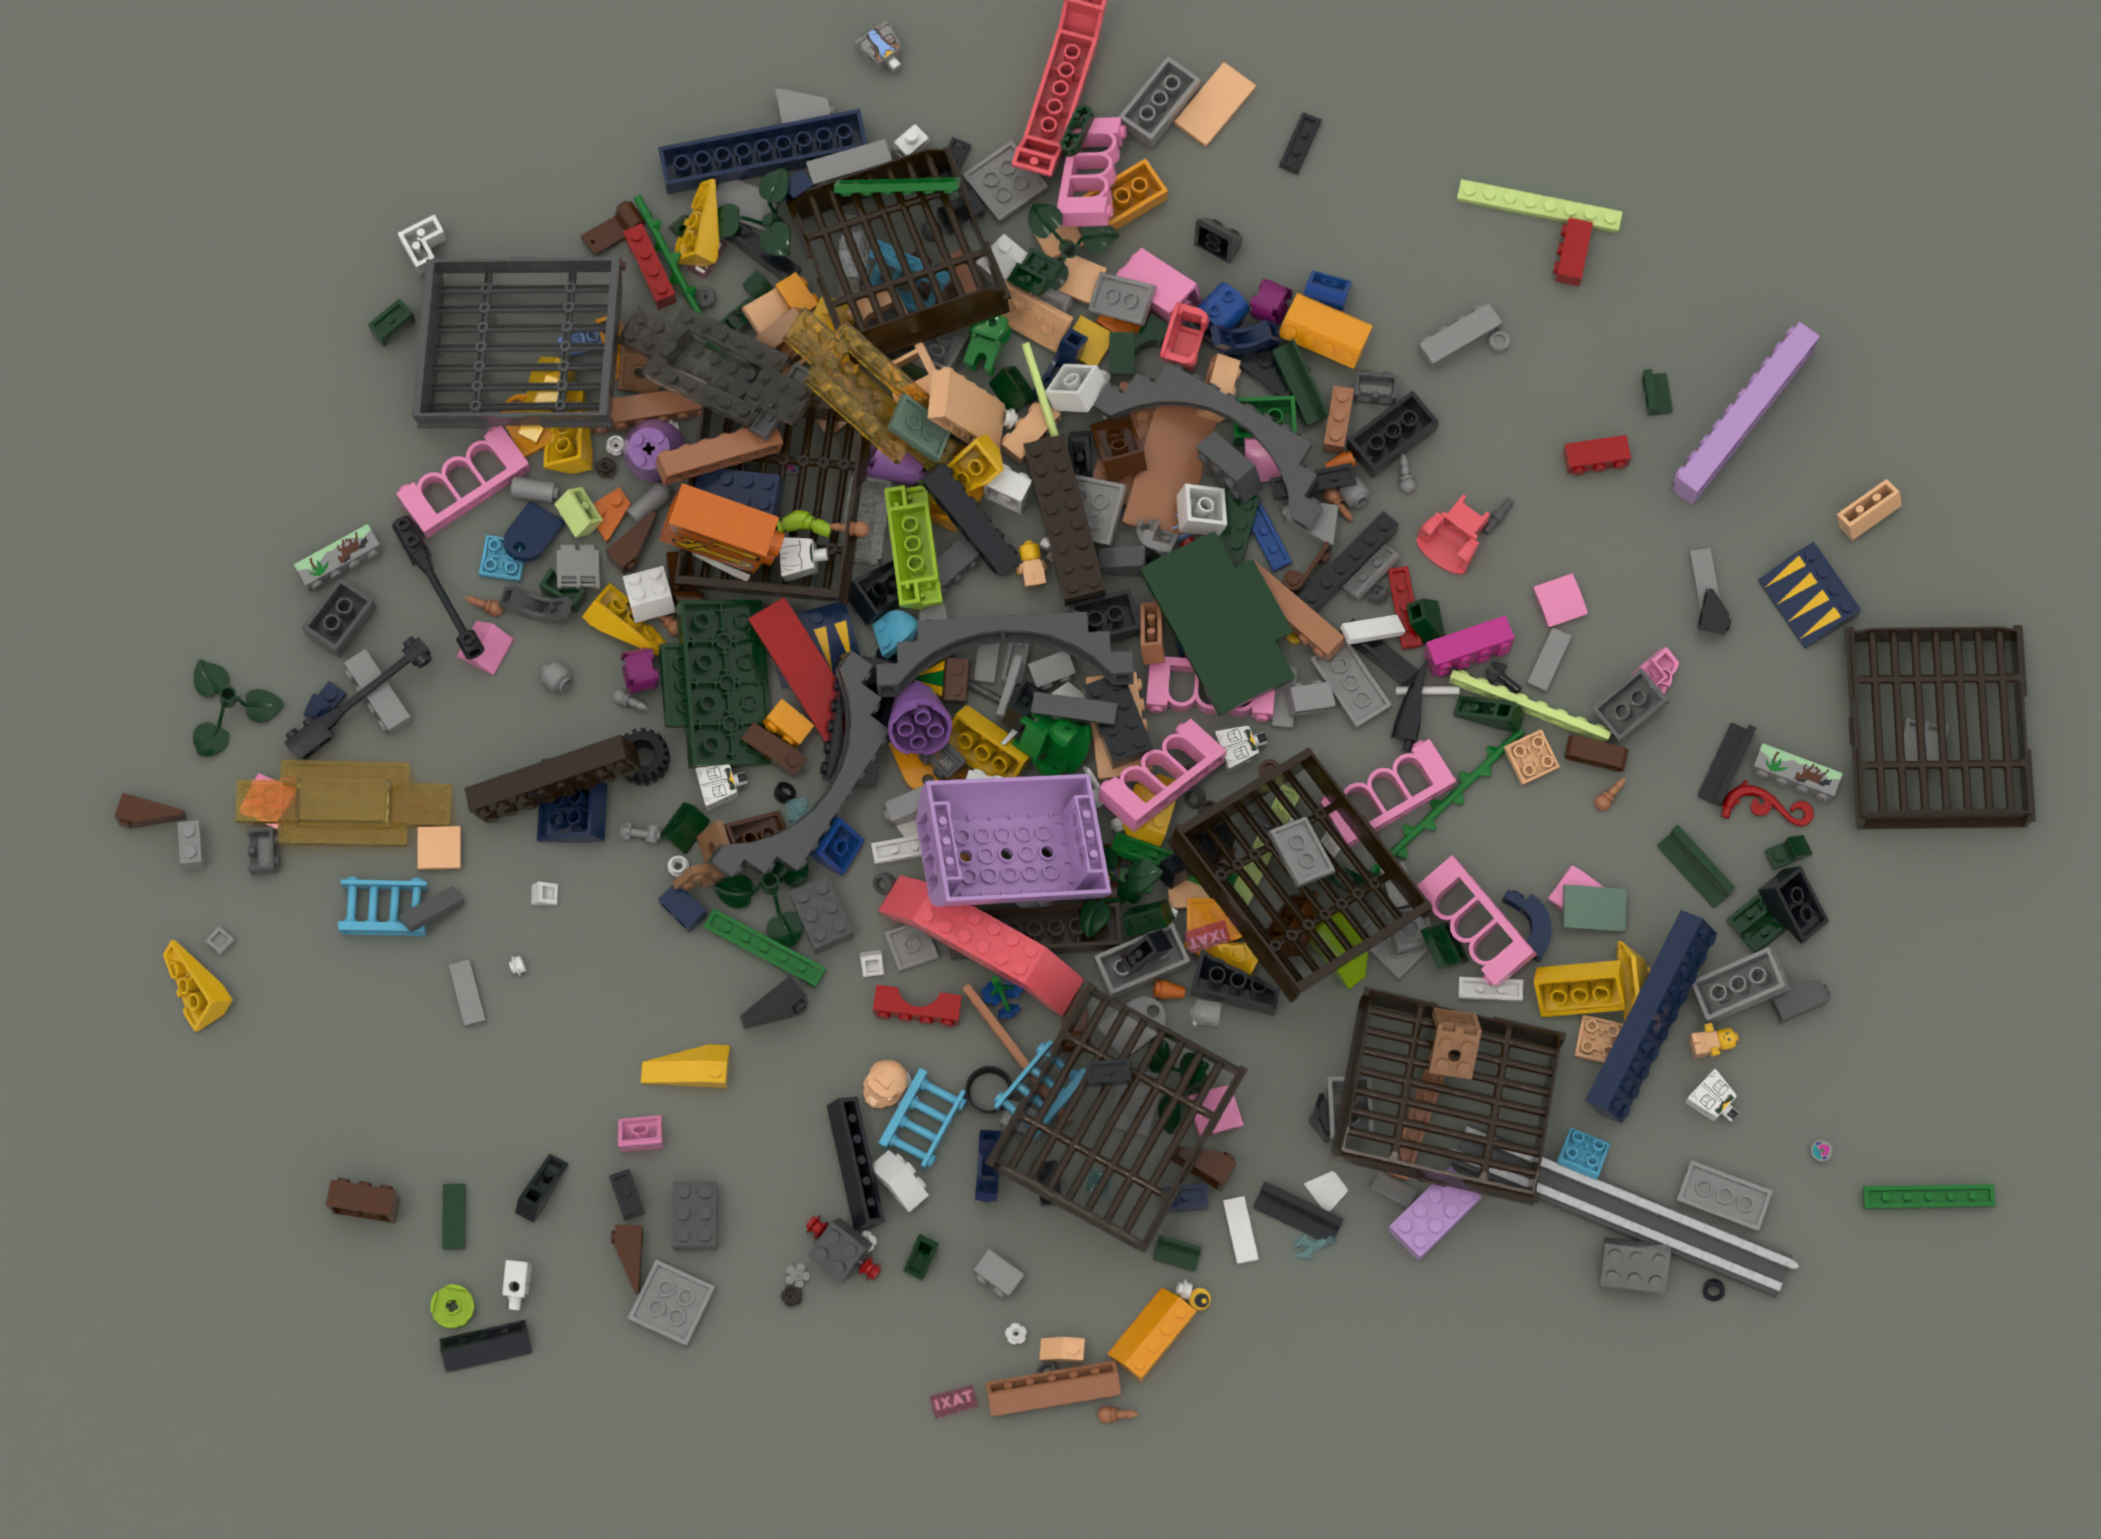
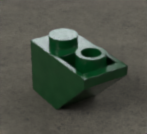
(1426, 619)

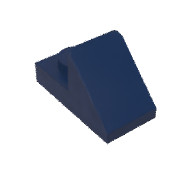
(325, 701)

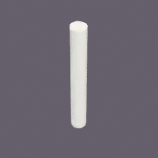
(1431, 690)

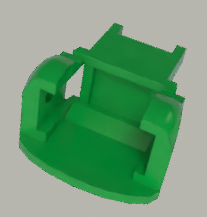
(987, 343)
(1061, 739)

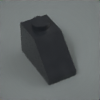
(1081, 452)
(1713, 614)
(1146, 951)

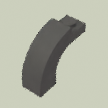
(535, 607)

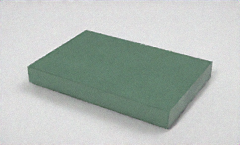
(913, 427)
(1594, 908)

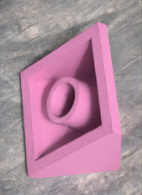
(496, 646)
(640, 1133)

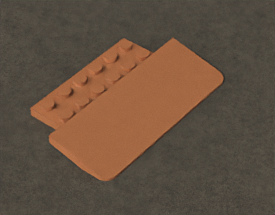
(1170, 452)

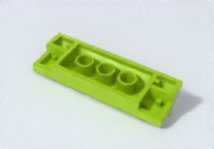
(913, 547)

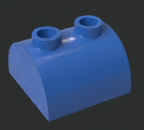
(1328, 289)
(1225, 306)
(838, 846)

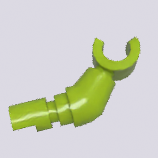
(803, 520)

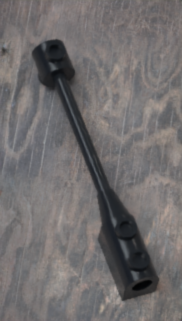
(420, 555)
(318, 730)

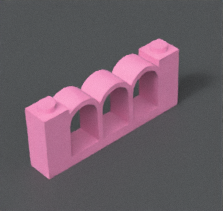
(1098, 208)
(496, 442)
(1159, 697)
(1188, 738)
(1432, 768)
(1507, 961)

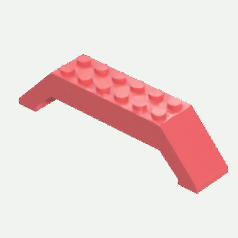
(1061, 85)
(986, 942)

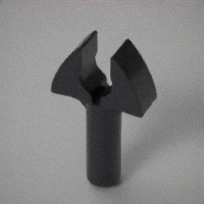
(1502, 677)

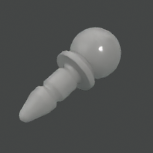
(1407, 484)
(622, 697)

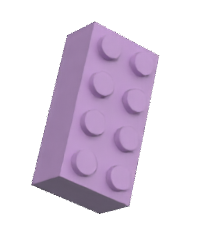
(1432, 1217)

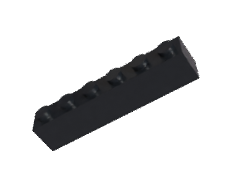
(968, 519)
(1349, 562)
(855, 1163)

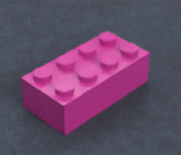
(1469, 646)

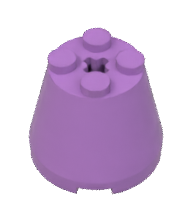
(643, 436)
(904, 473)
(919, 721)

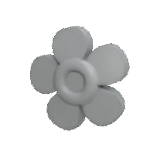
(797, 1275)

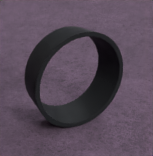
(983, 1070)

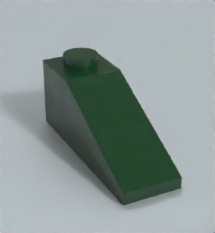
(1490, 712)

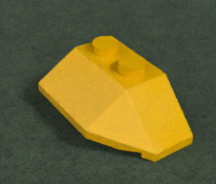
(1156, 828)
(1634, 972)

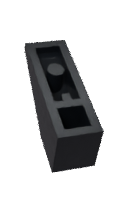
(540, 1188)

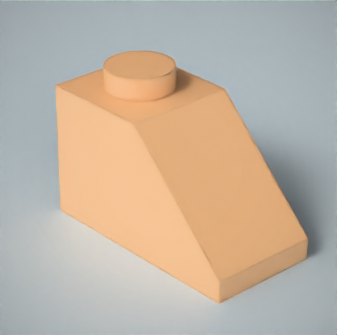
(1062, 1350)

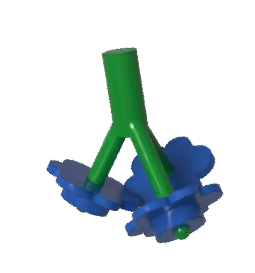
(994, 993)

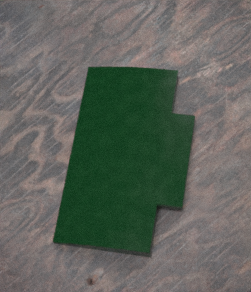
(1222, 621)
(716, 681)

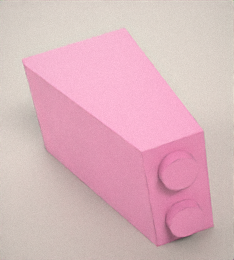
(1170, 284)

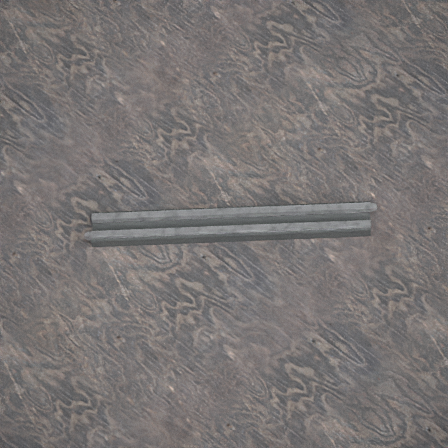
(1641, 1218)

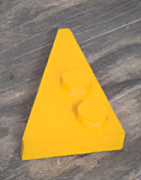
(1234, 954)

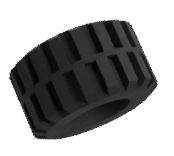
(659, 765)

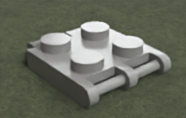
(577, 567)
(1931, 741)

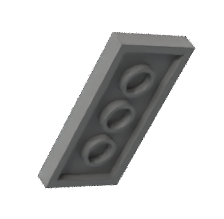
(1352, 685)
(1724, 1196)

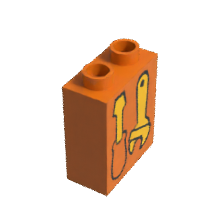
(721, 529)

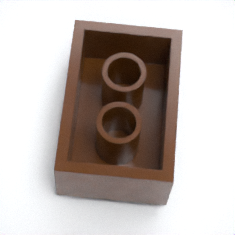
(363, 1200)

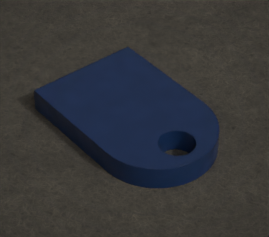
(533, 531)

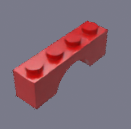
(650, 266)
(944, 1009)

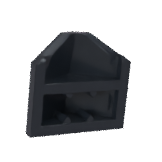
(1318, 1119)

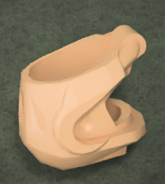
(887, 1081)

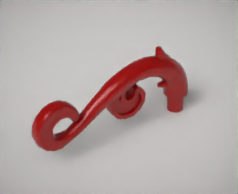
(1770, 800)

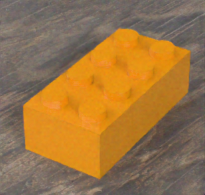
(1134, 193)

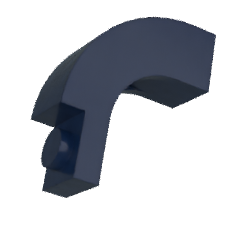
(1245, 340)
(1068, 352)
(1537, 917)
(987, 1179)

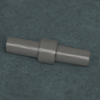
(1497, 516)

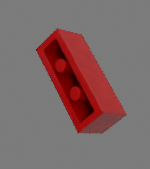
(1572, 251)
(1597, 455)

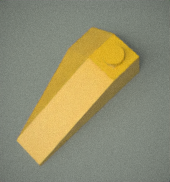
(701, 237)
(534, 433)
(570, 448)
(976, 464)
(614, 616)
(201, 992)
(693, 1067)

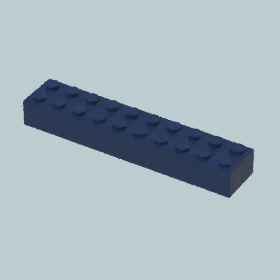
(759, 150)
(1651, 1016)

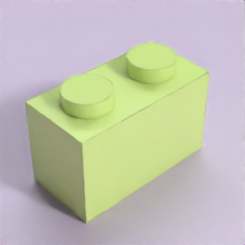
(578, 512)

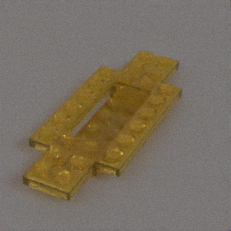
(851, 390)
(343, 794)

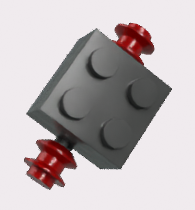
(841, 1249)

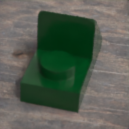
(1790, 851)
(921, 1256)

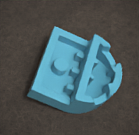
(894, 628)

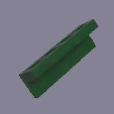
(1300, 383)
(1696, 867)

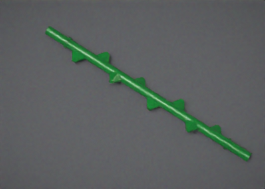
(671, 258)
(1454, 797)

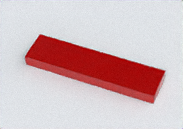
(1402, 595)

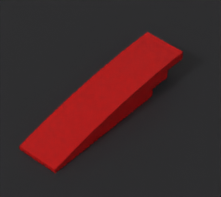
(797, 662)

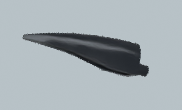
(1409, 715)

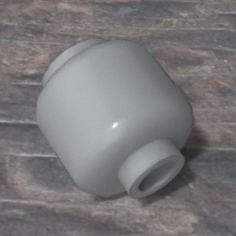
(1355, 495)
(556, 676)

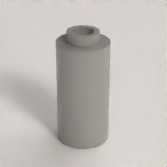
(534, 489)
(649, 501)

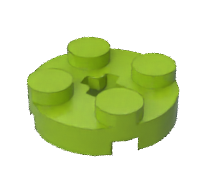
(445, 1296)

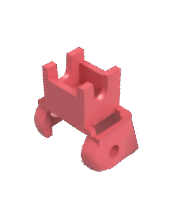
(1184, 343)
(1453, 541)

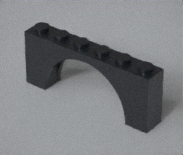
(834, 745)

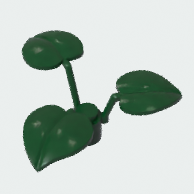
(1046, 218)
(778, 235)
(214, 679)
(1141, 876)
(736, 894)
(1195, 1083)

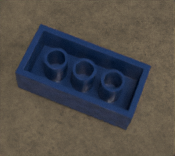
(748, 488)

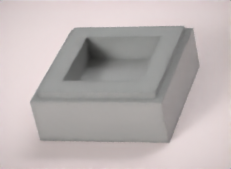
(220, 940)

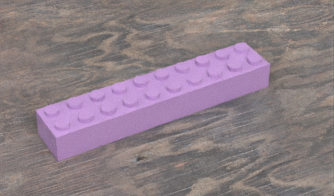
(1744, 413)

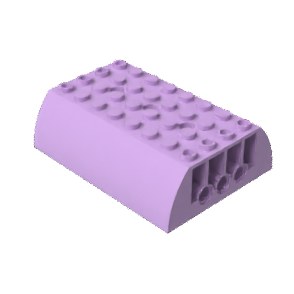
(1016, 818)

